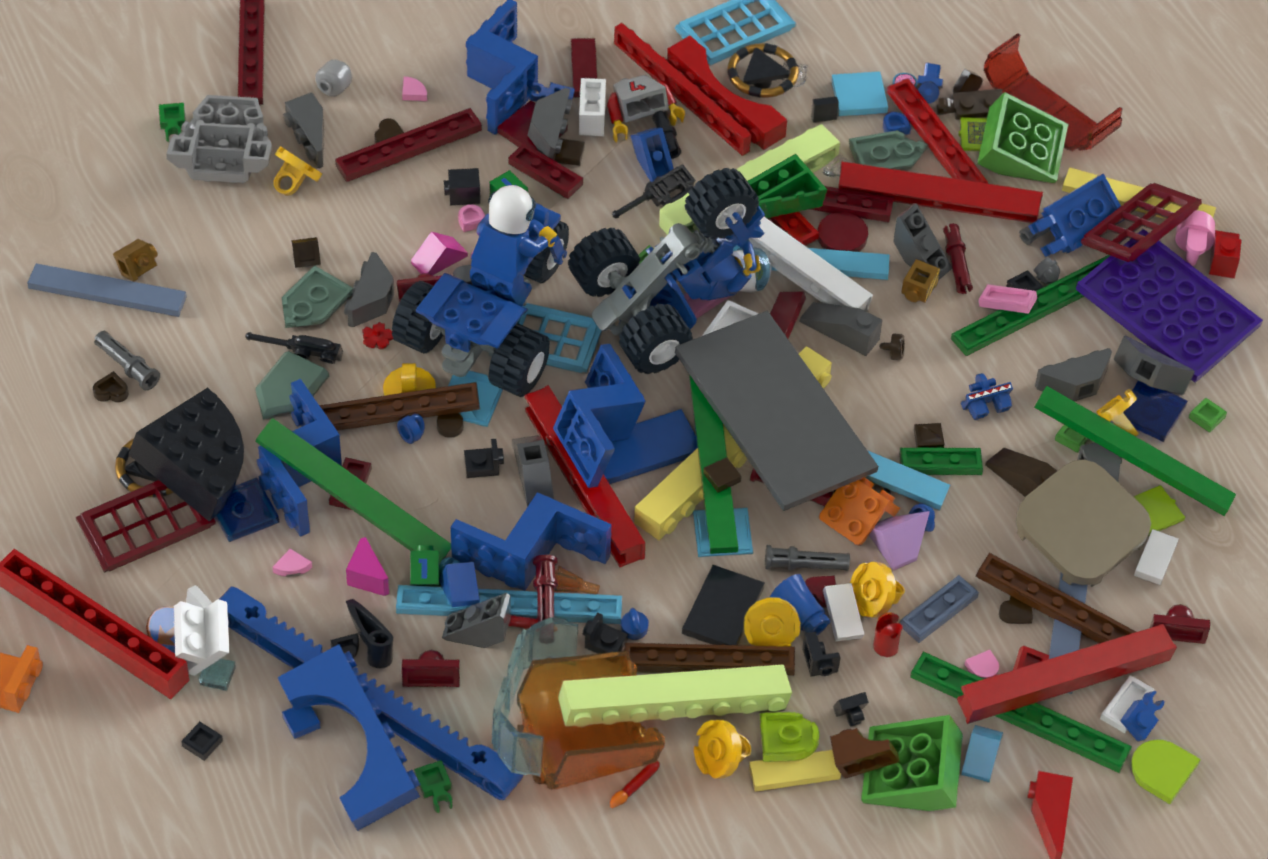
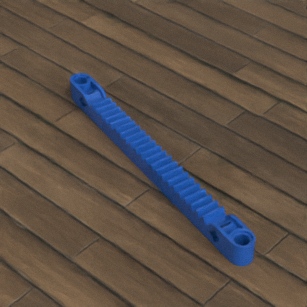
(491, 775)

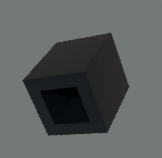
(463, 186)

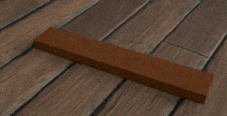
(397, 406)
(1050, 600)
(700, 657)

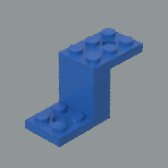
(501, 65)
(599, 415)
(284, 480)
(535, 534)

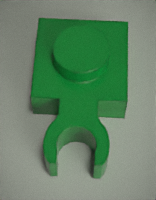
(171, 118)
(434, 782)

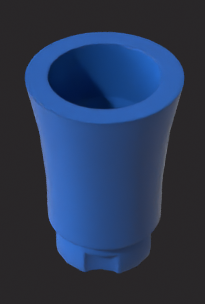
(810, 612)

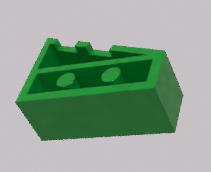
(788, 188)

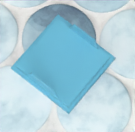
(488, 397)
(742, 529)

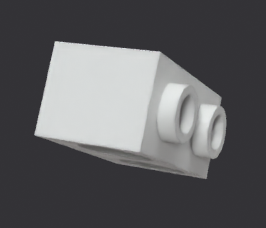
(592, 107)

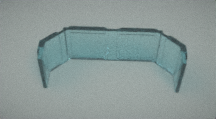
(543, 640)

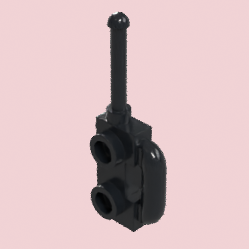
(660, 189)
(305, 346)

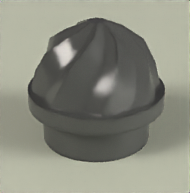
(1047, 271)

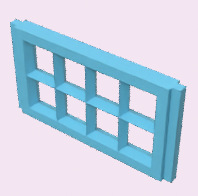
(785, 24)
(587, 346)

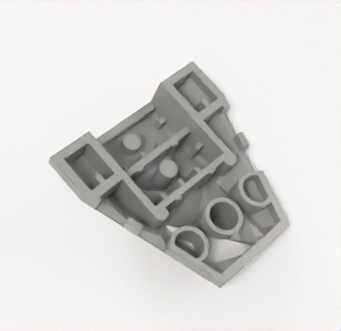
(222, 140)

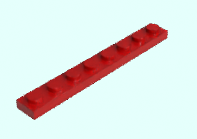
(682, 89)

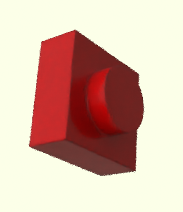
(1029, 656)

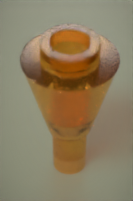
(572, 583)

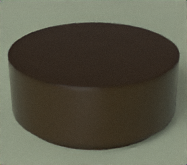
(450, 425)

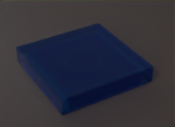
(1154, 410)
(247, 511)

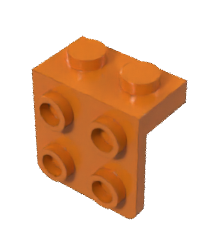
(857, 509)
(18, 677)

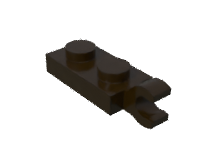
(968, 104)

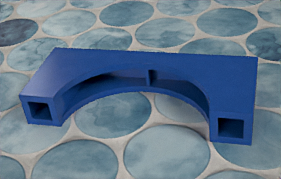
(384, 780)

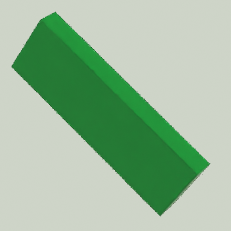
(943, 460)

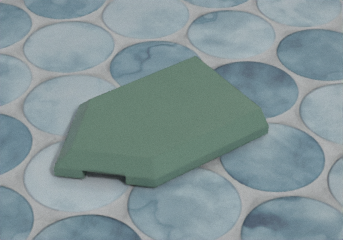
(887, 150)
(314, 298)
(276, 386)

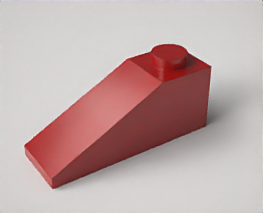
(1050, 809)

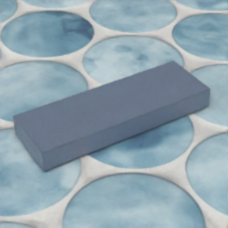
(939, 608)

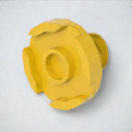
(293, 168)
(408, 379)
(1114, 410)
(875, 589)
(771, 623)
(720, 748)

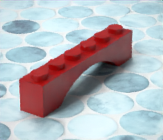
(761, 120)

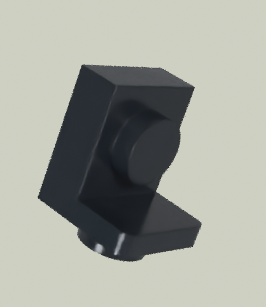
(483, 461)
(603, 638)
(816, 658)

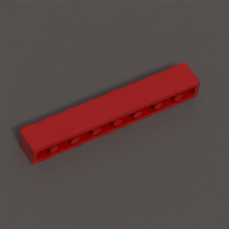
(93, 624)

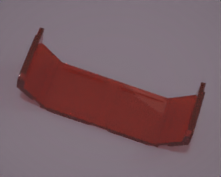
(1008, 72)

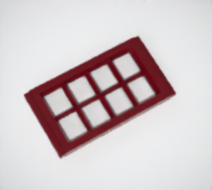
(1094, 237)
(98, 541)

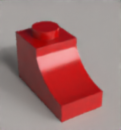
(1225, 254)

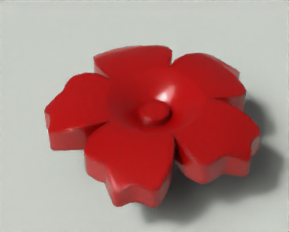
(377, 336)

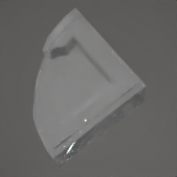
(833, 168)

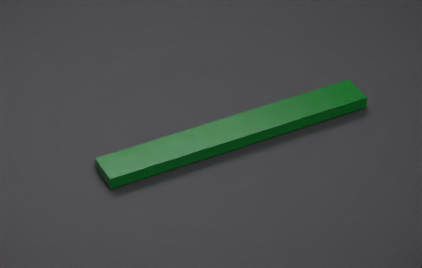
(1007, 322)
(712, 448)
(1135, 451)
(349, 489)
(1032, 718)

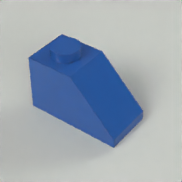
(652, 152)

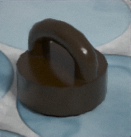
(896, 346)

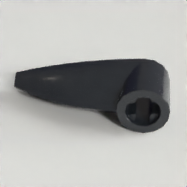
(373, 634)

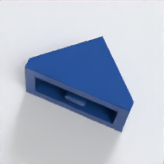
(460, 584)

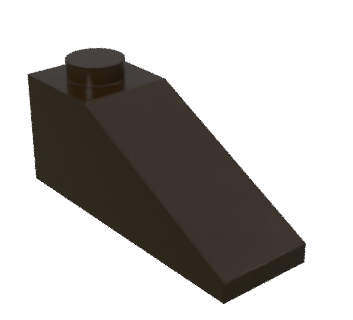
(1020, 470)

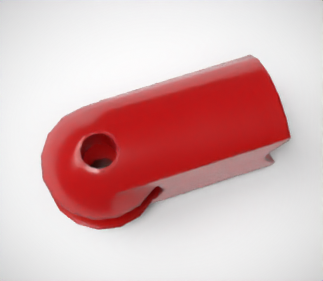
(887, 635)

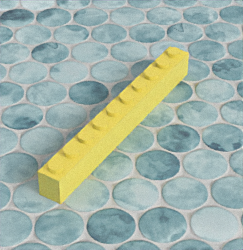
(682, 488)

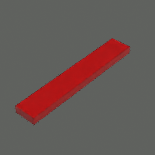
(934, 132)

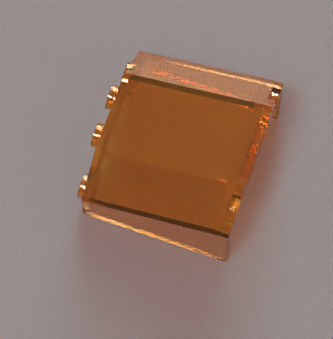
(585, 752)

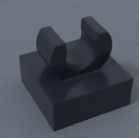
(852, 708)

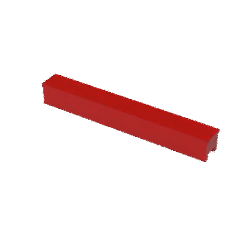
(943, 192)
(598, 501)
(1066, 673)

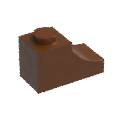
(860, 755)

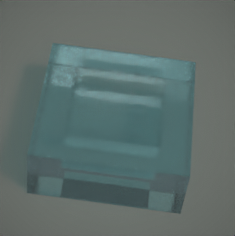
(218, 674)

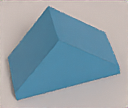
(981, 753)

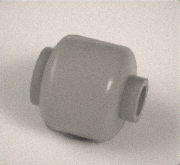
(333, 77)

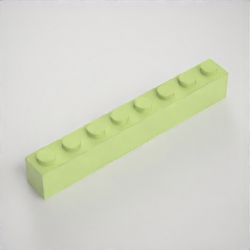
(813, 147)
(674, 695)

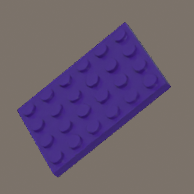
(1170, 306)

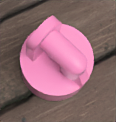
(1195, 235)

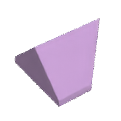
(900, 538)

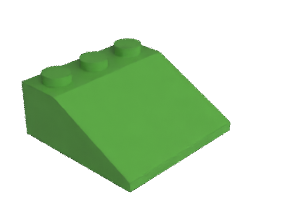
(1022, 141)
(926, 768)

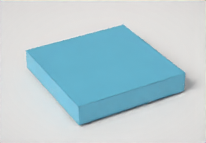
(860, 93)

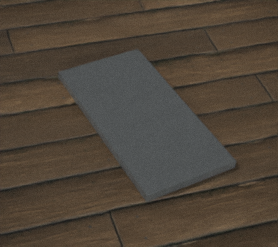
(776, 410)

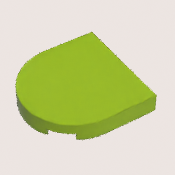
(787, 736)
(1163, 768)

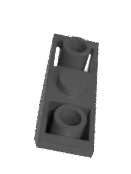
(549, 122)
(917, 241)
(371, 293)
(1152, 367)
(1077, 376)
(533, 466)
(480, 623)

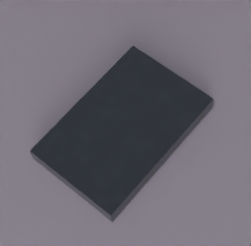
(721, 607)

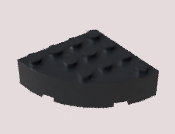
(194, 452)

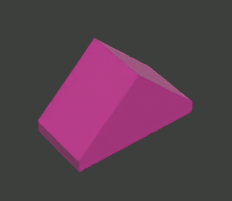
(438, 253)
(366, 571)

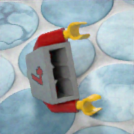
(640, 98)

